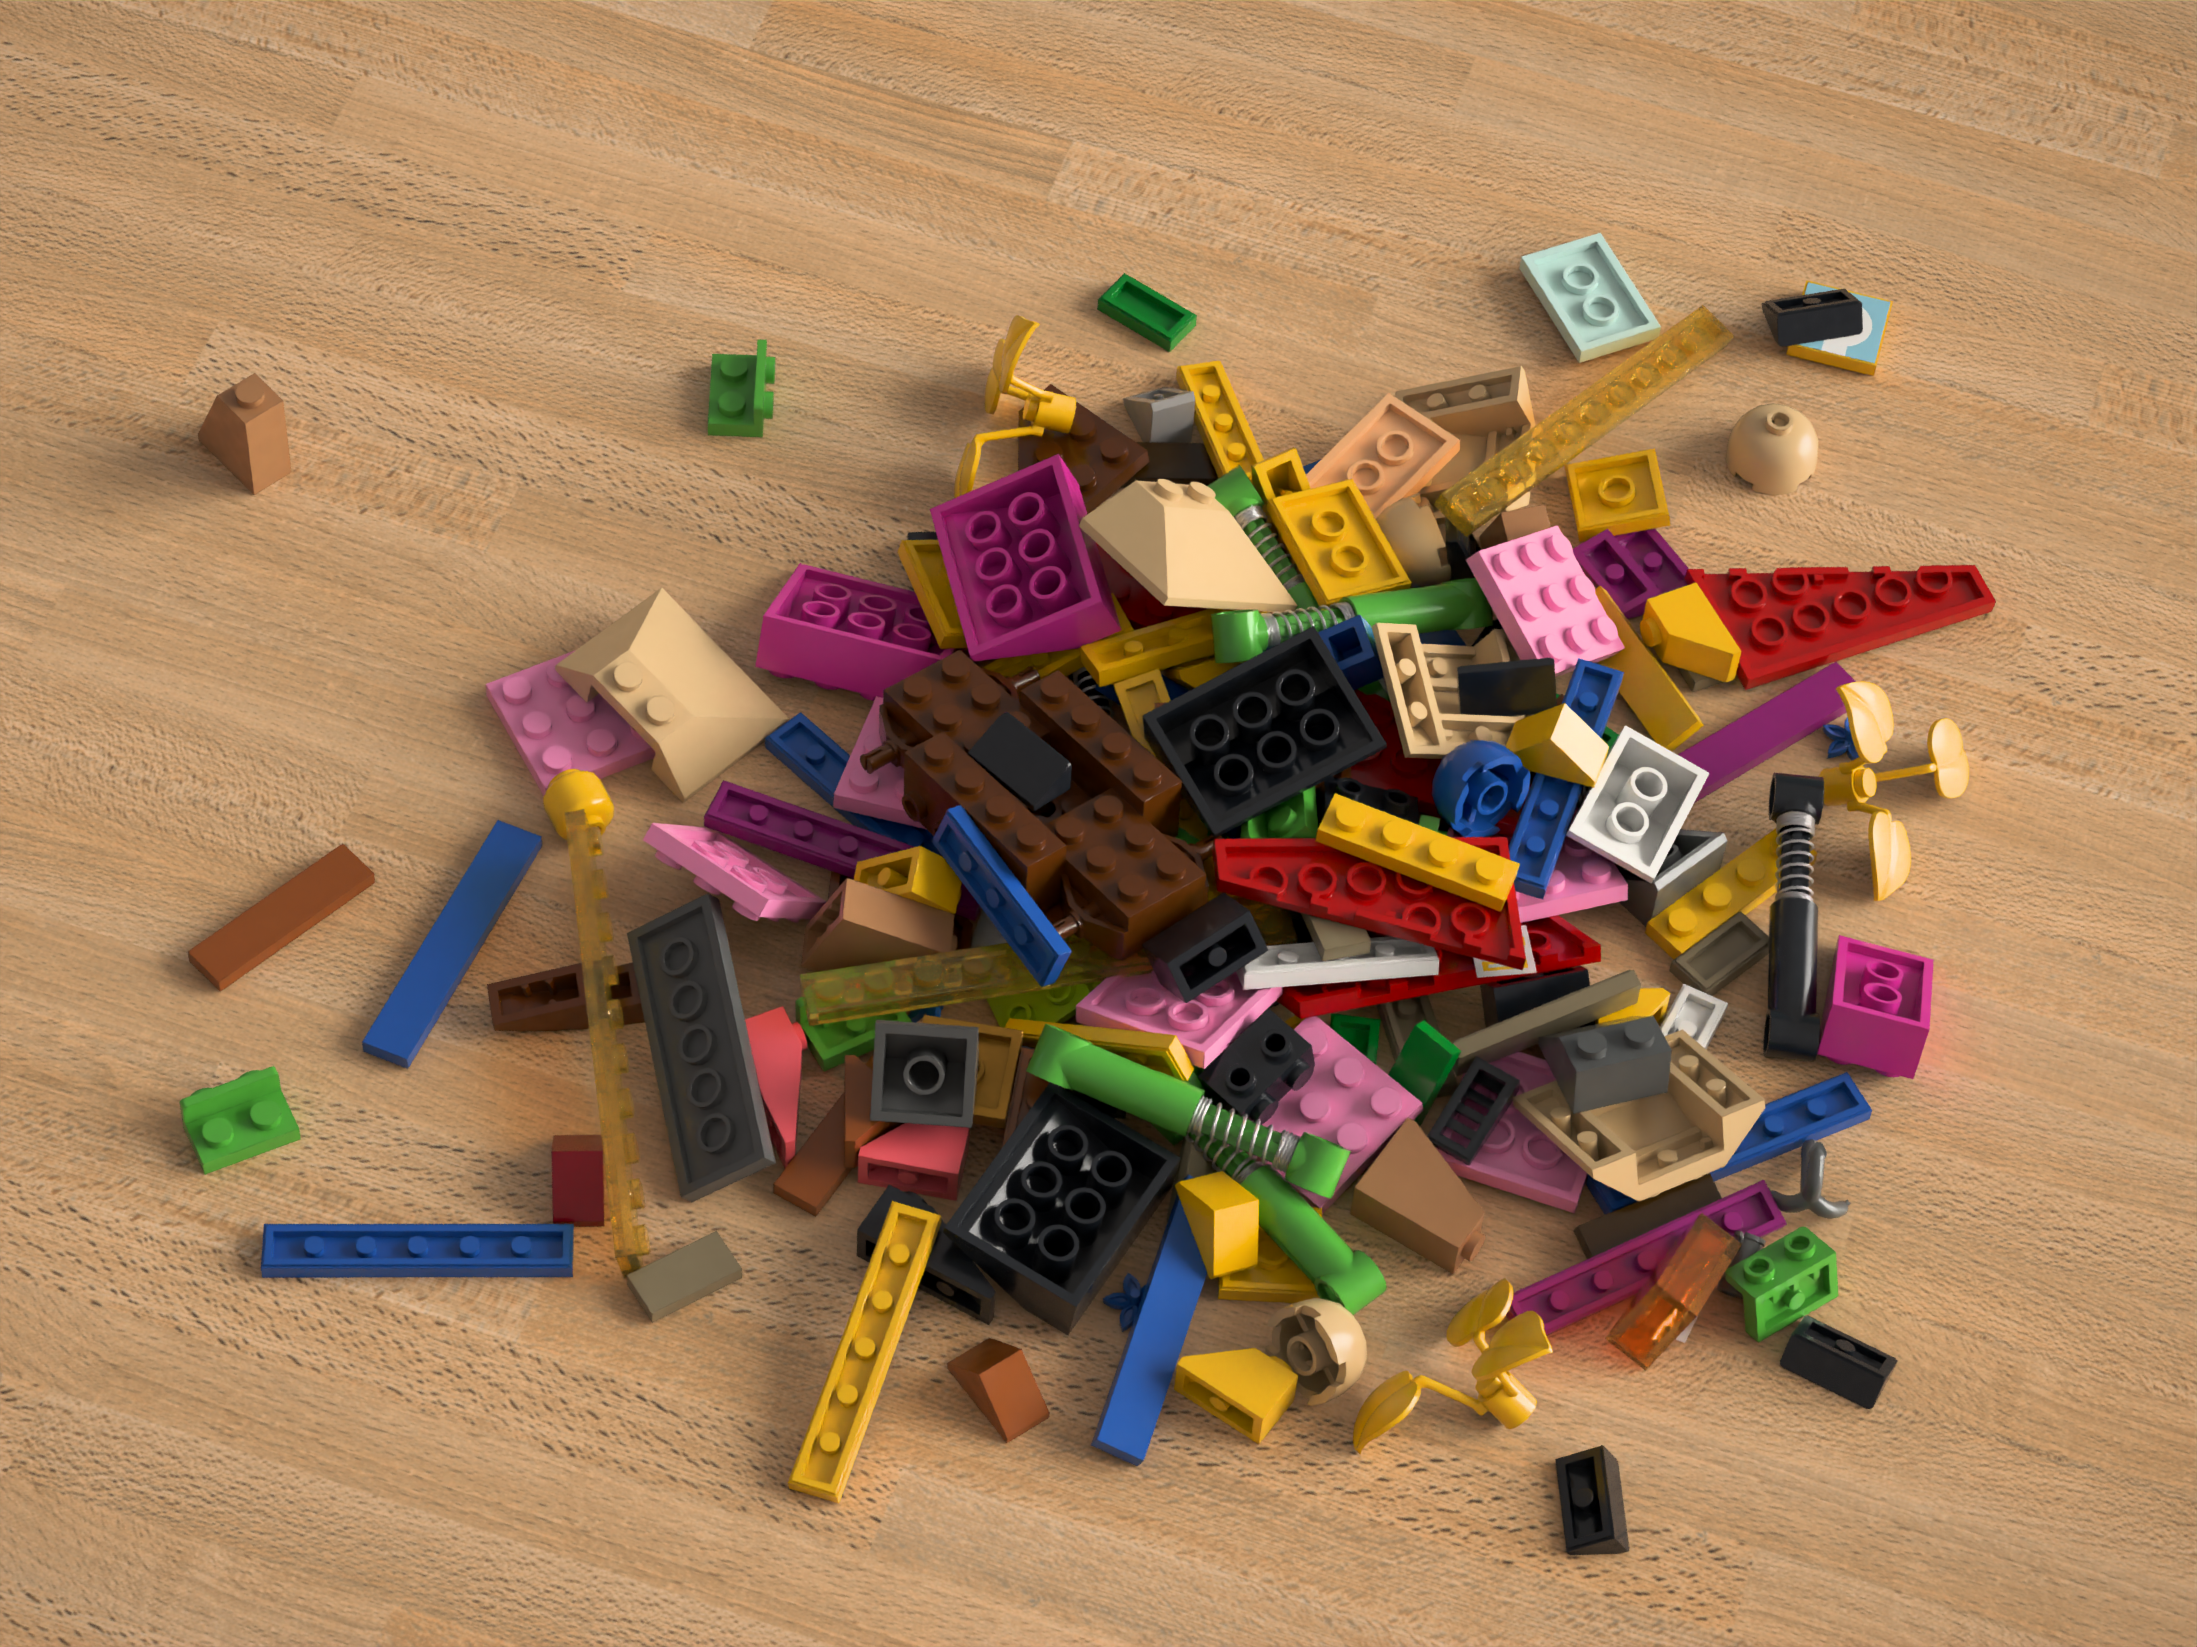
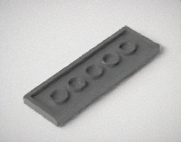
(700, 1048)

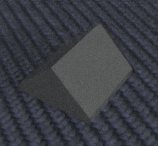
(1688, 863)
(924, 1073)

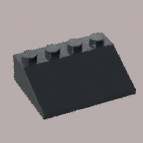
(1262, 732)
(1062, 1205)

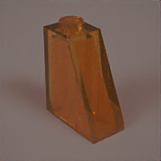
(1674, 1292)

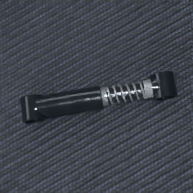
(1791, 1016)

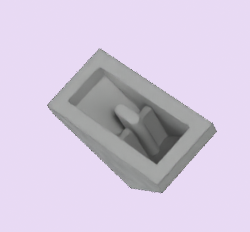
(1162, 414)

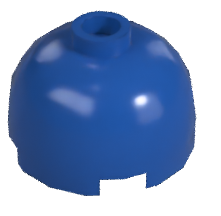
(1479, 787)

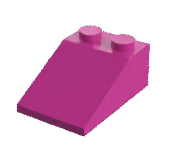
(1876, 1008)

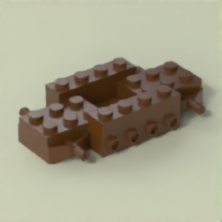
(1108, 838)

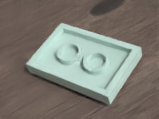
(1590, 297)

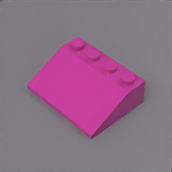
(1024, 566)
(846, 633)

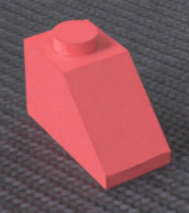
(917, 1159)

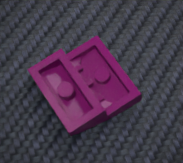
(1631, 567)

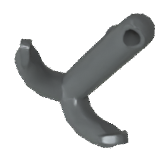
(1811, 1182)

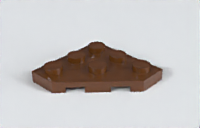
(1092, 450)

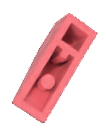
(778, 1065)

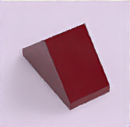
(578, 1180)

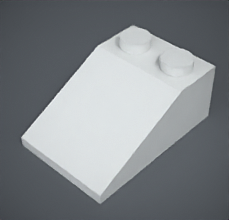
(1637, 804)

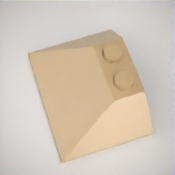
(1483, 414)
(1185, 548)
(1425, 691)
(674, 692)
(1655, 1139)

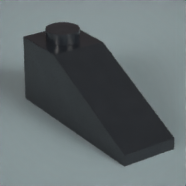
(949, 1271)

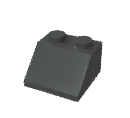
(1609, 1062)

